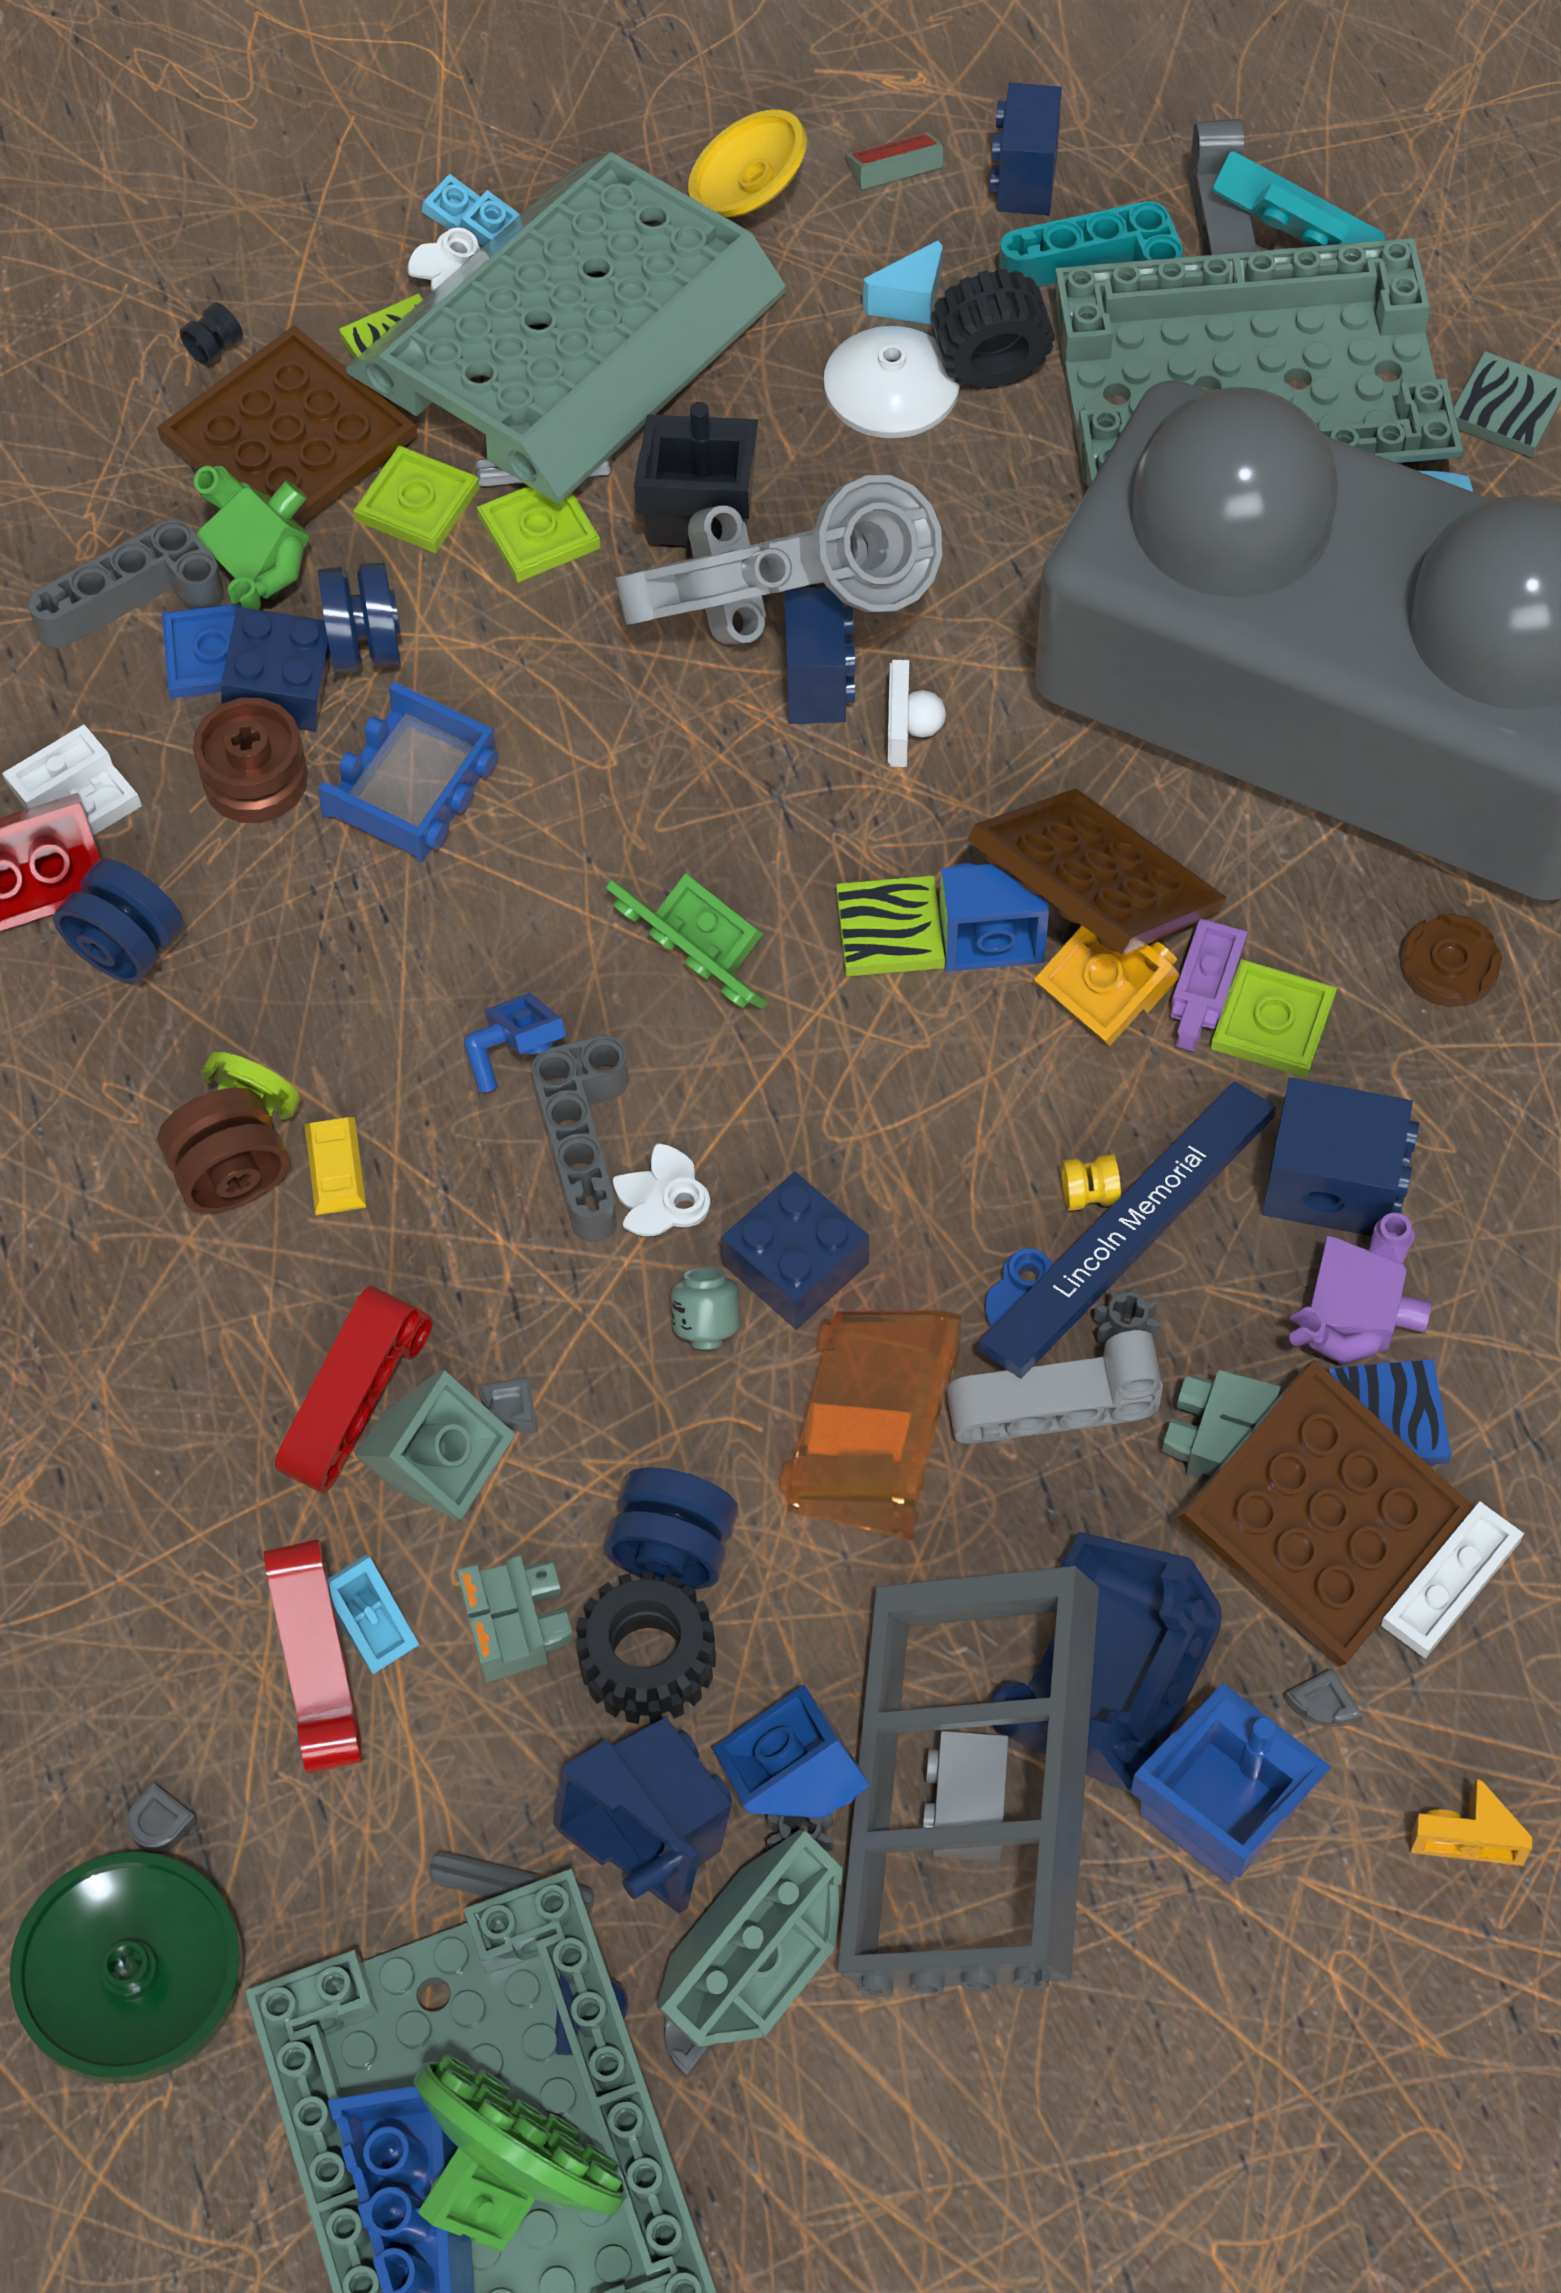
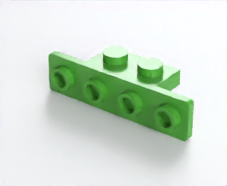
(702, 927)

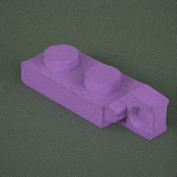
(1206, 979)

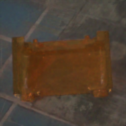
(873, 1418)

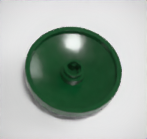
(126, 1967)

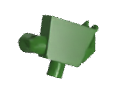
(252, 534)

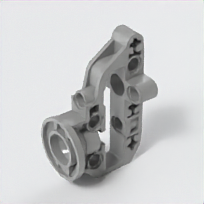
(870, 547)

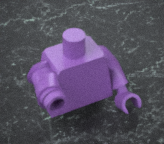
(1361, 1296)

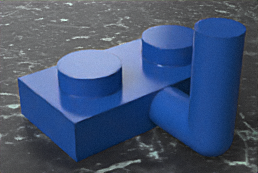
(522, 1024)

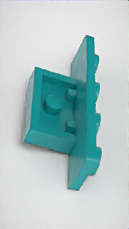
(1288, 205)

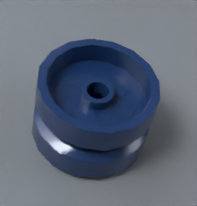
(360, 616)
(118, 921)
(671, 1526)

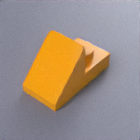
(1486, 1835)

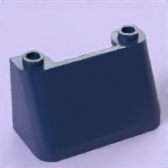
(1149, 1650)

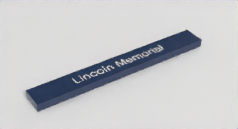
(1126, 1230)

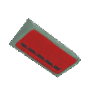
(896, 160)

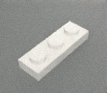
(1452, 1579)

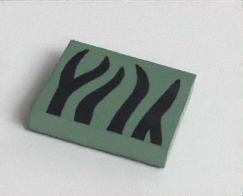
(1508, 404)

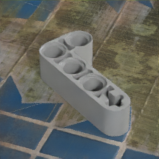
(1060, 1395)

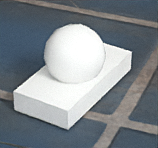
(917, 713)

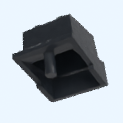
(693, 467)

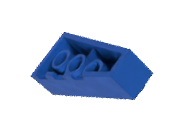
(394, 2160)

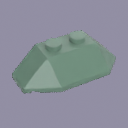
(755, 1945)

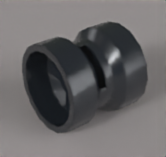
(211, 334)

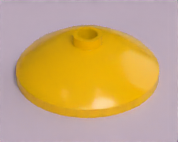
(749, 163)

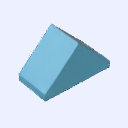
(906, 287)
(370, 1615)

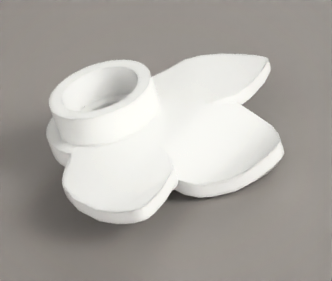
(439, 259)
(655, 1194)

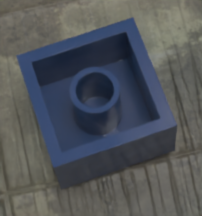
(1026, 148)
(818, 656)
(279, 661)
(795, 1250)

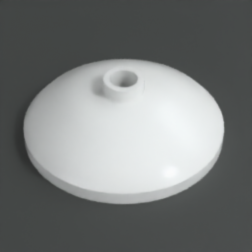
(889, 382)

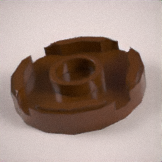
(1450, 960)

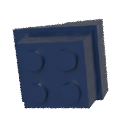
(645, 1810)

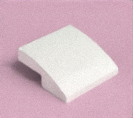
(75, 766)

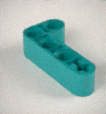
(1102, 237)

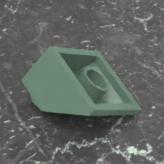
(437, 1445)

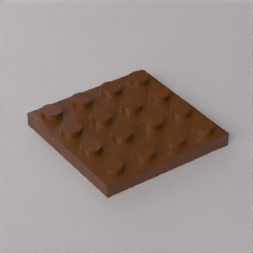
(290, 419)
(1096, 870)
(1326, 1513)

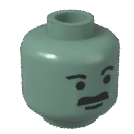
(705, 1307)

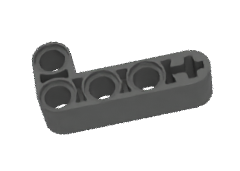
(1221, 224)
(125, 579)
(580, 1141)

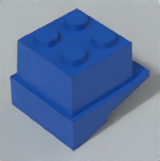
(1226, 1783)

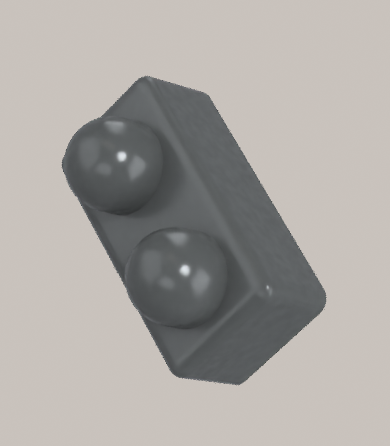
(1319, 627)

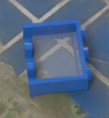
(411, 773)

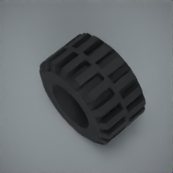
(992, 329)
(642, 1606)

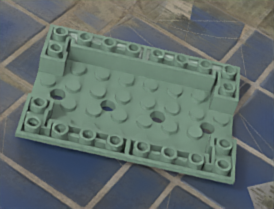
(1257, 323)
(612, 342)
(362, 2031)

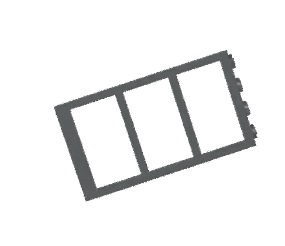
(1060, 1827)

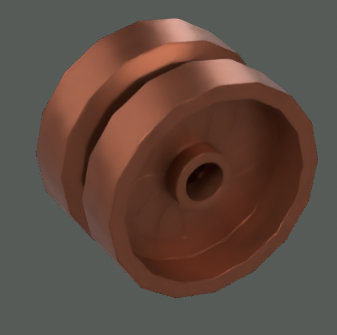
(250, 760)
(223, 1150)

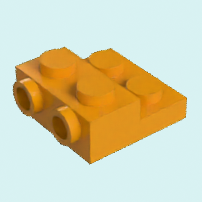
(1105, 986)

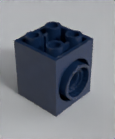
(1340, 1157)

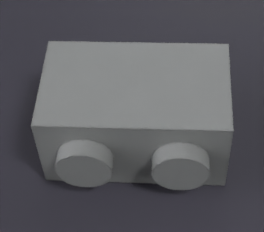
(969, 1787)

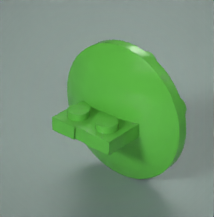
(506, 2158)

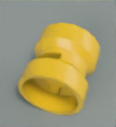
(1099, 1187)

